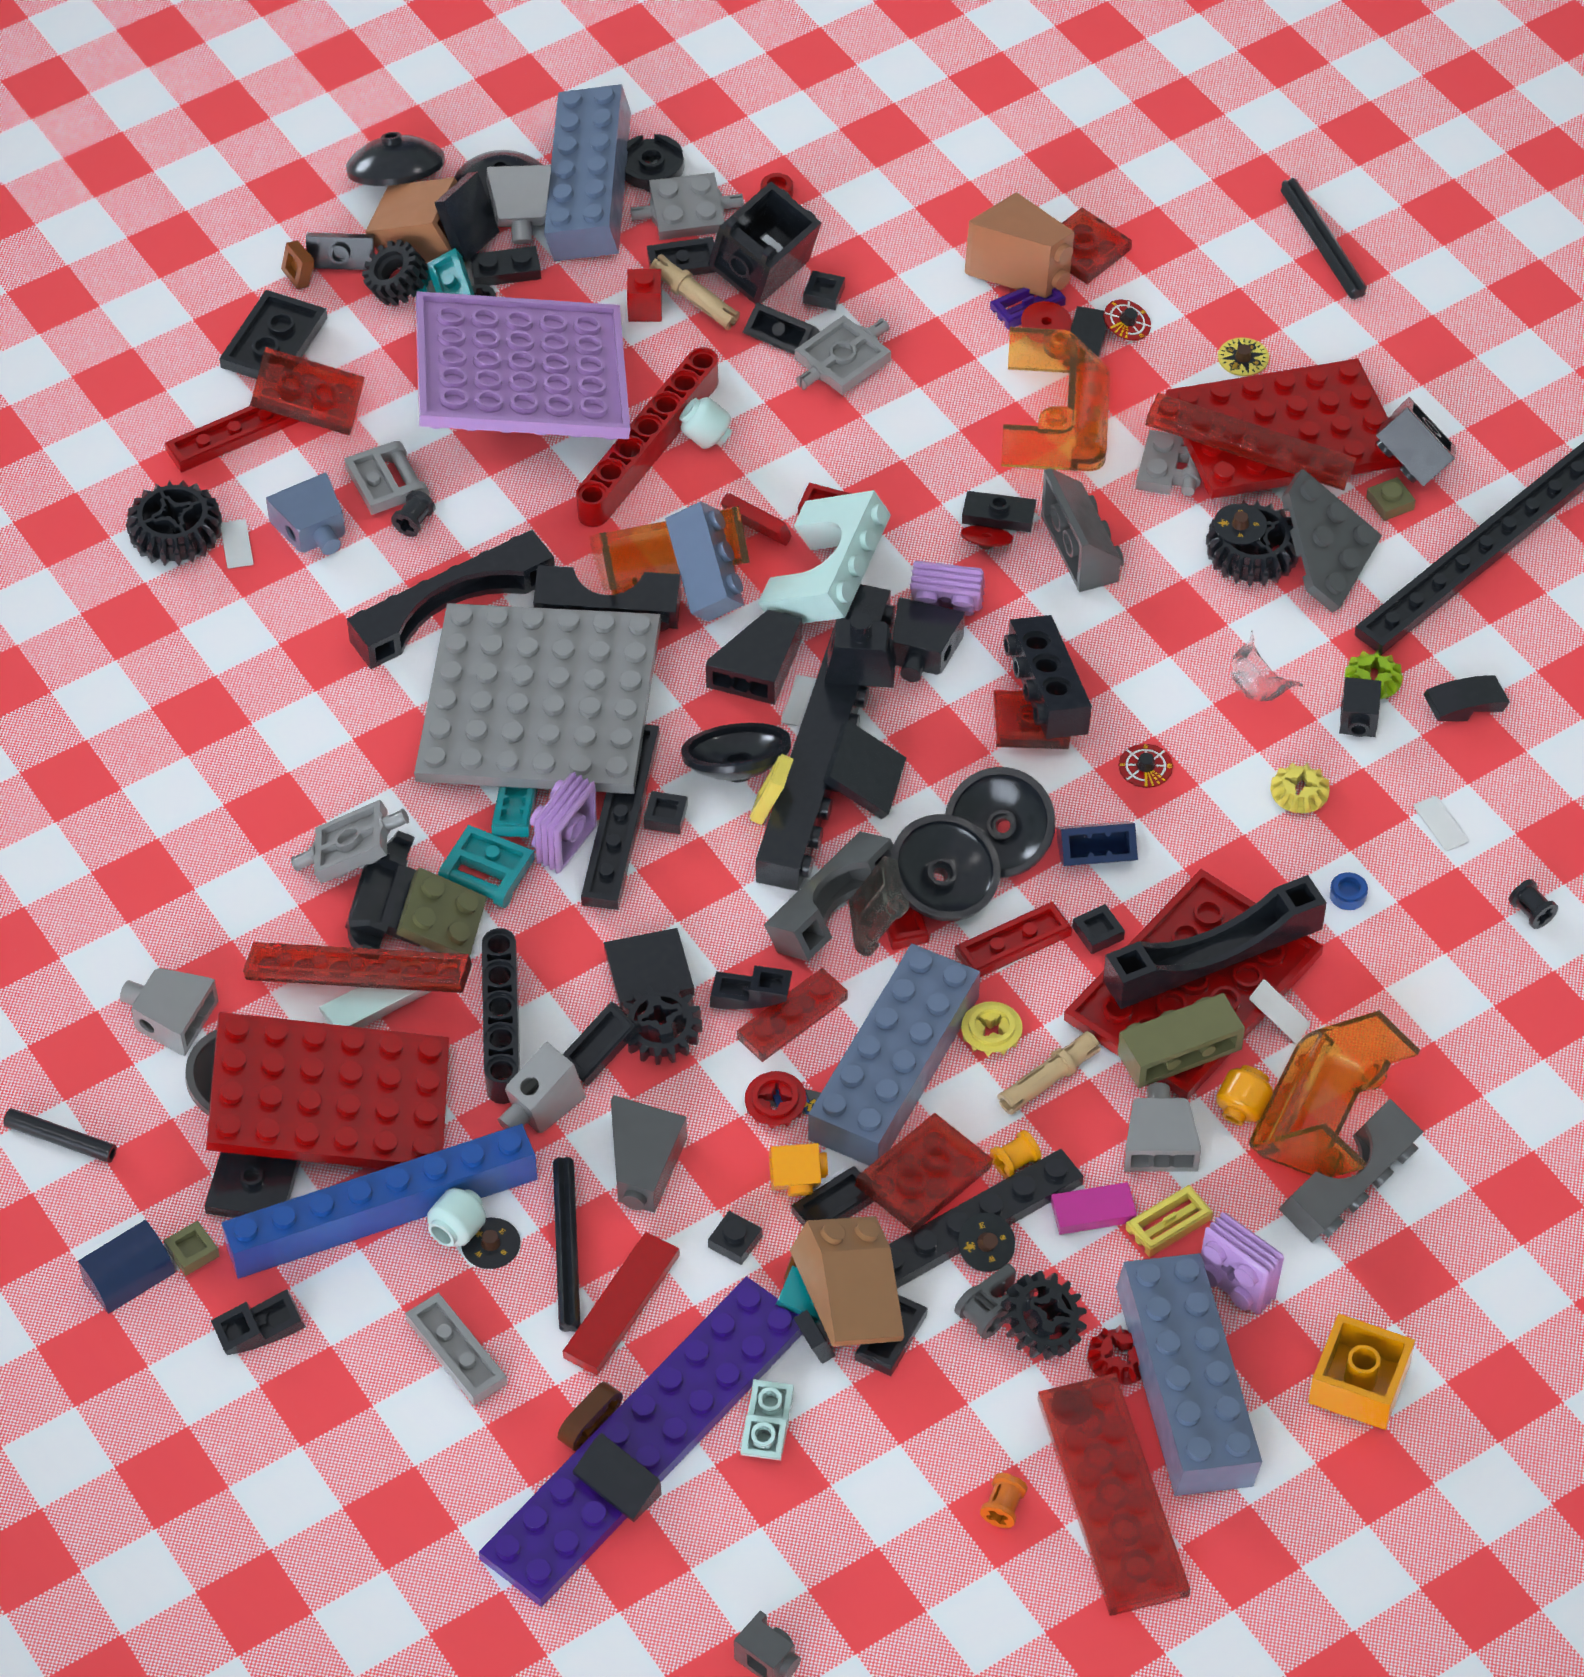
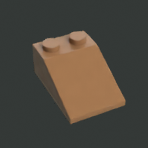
(850, 1279)

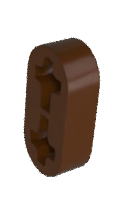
(589, 1415)

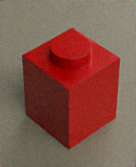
(644, 295)

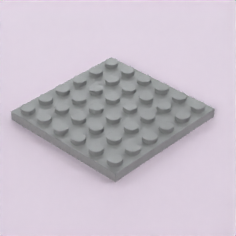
(538, 697)

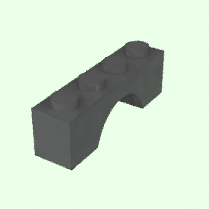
(801, 923)
(1322, 1199)

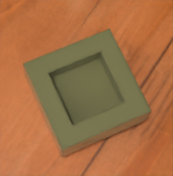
(1390, 498)
(191, 1248)

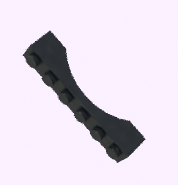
(387, 627)
(1275, 920)

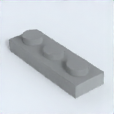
(456, 1349)

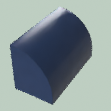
(1097, 843)
(126, 1266)

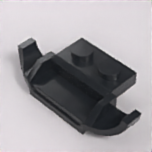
(381, 896)

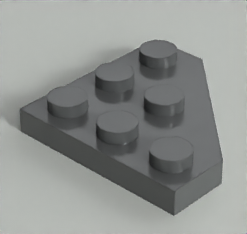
(1328, 538)

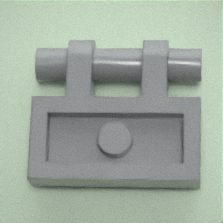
(1159, 465)

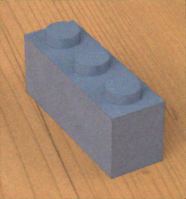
(705, 561)

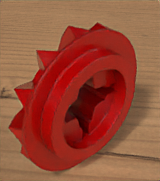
(764, 1088)
(1101, 1353)

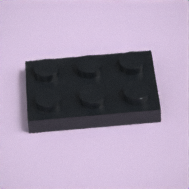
(276, 324)

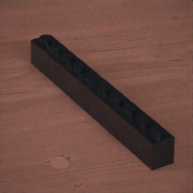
(805, 799)

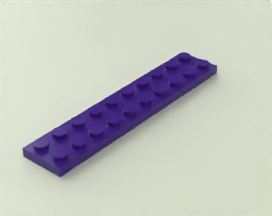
(655, 1427)

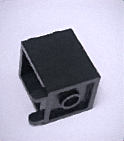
(750, 262)

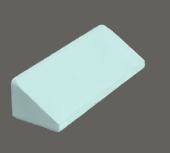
(366, 1005)

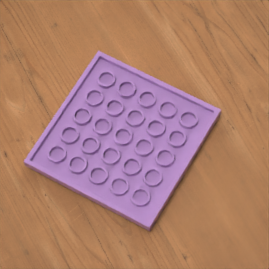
(521, 366)

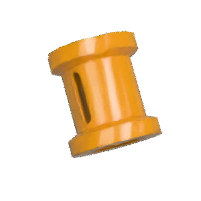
(1015, 1154)

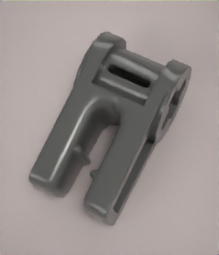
(982, 1303)

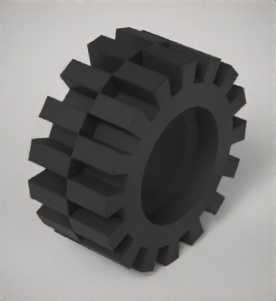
(388, 261)

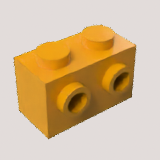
(797, 1168)

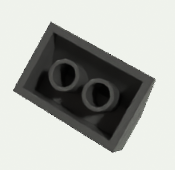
(1079, 532)

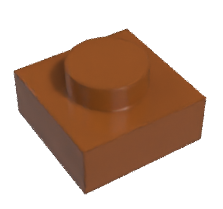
(297, 264)

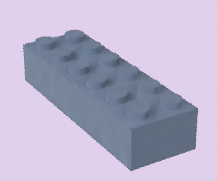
(587, 173)
(893, 1055)
(1188, 1375)

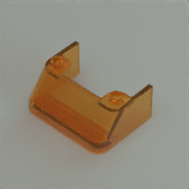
(1069, 435)
(629, 552)
(1320, 1089)

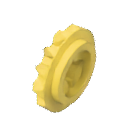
(1310, 798)
(990, 1015)

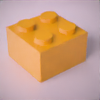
(1361, 1371)

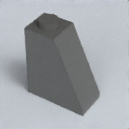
(644, 1151)

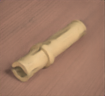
(683, 284)
(1060, 1064)

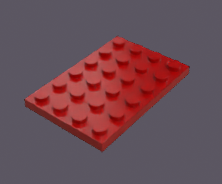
(1315, 403)
(1192, 911)
(326, 1092)

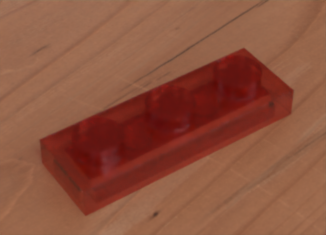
(787, 1020)

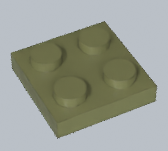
(441, 914)

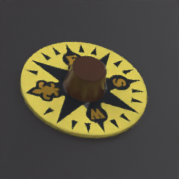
(1243, 356)

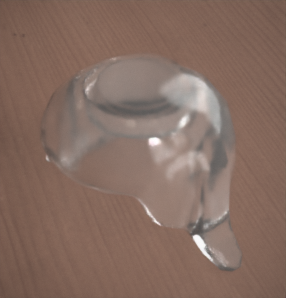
(1255, 677)

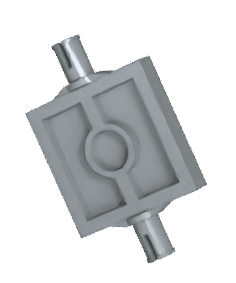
(686, 206)
(843, 354)
(350, 841)

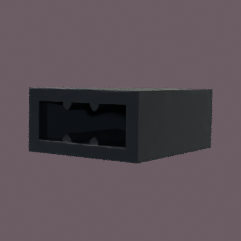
(757, 658)

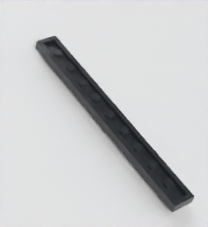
(1474, 554)

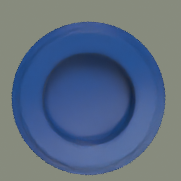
(1348, 891)

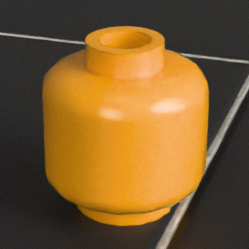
(1244, 1095)

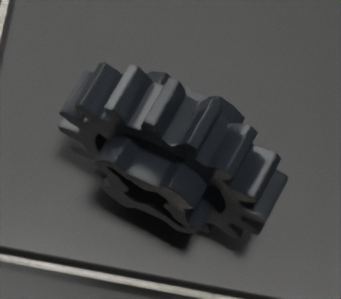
(674, 1015)
(1043, 1315)

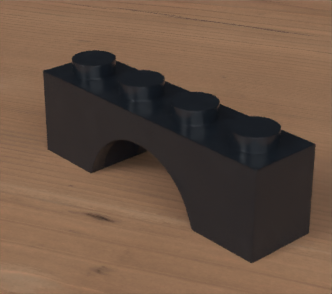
(653, 594)

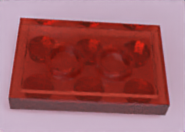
(307, 391)
(924, 1172)

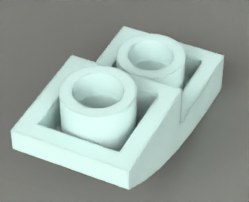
(767, 1420)

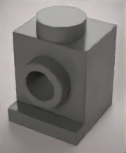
(765, 1650)

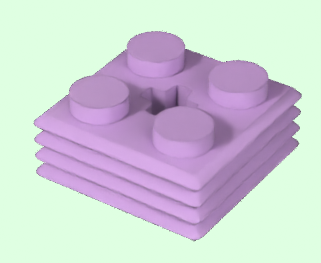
(948, 586)
(564, 821)
(1241, 1263)

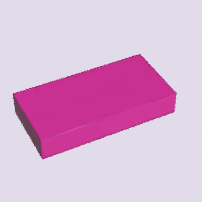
(1093, 1208)

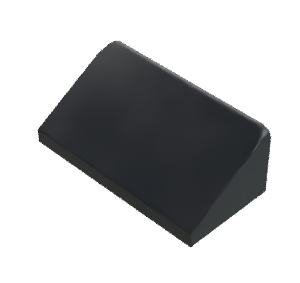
(778, 328)
(618, 1478)

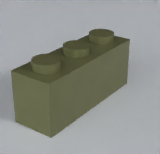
(1180, 1040)

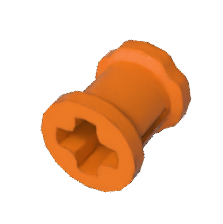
(1003, 1500)

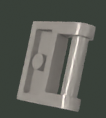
(375, 479)

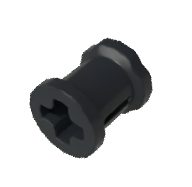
(413, 513)
(1533, 904)

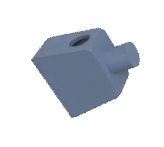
(308, 515)

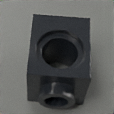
(1360, 707)

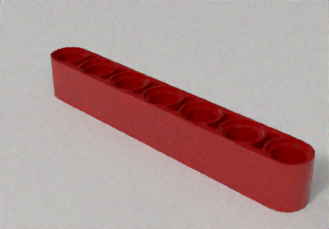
(648, 439)

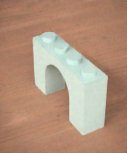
(826, 592)

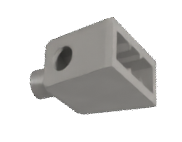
(519, 198)
(171, 1006)
(542, 1091)
(1161, 1134)

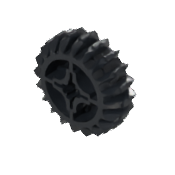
(174, 523)
(1257, 560)

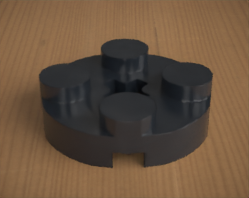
(661, 148)

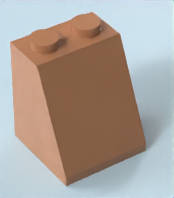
(410, 215)
(1019, 247)

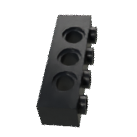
(1048, 677)

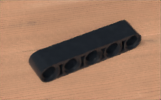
(500, 1000)

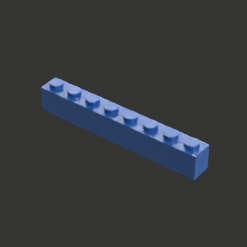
(376, 1201)

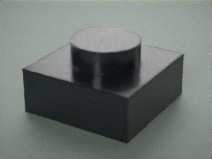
(824, 290)
(665, 812)
(1098, 929)
(735, 1237)
(815, 1336)

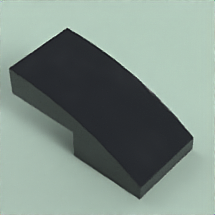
(1462, 697)
(760, 990)
(255, 1327)

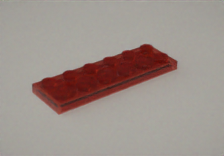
(1113, 1494)

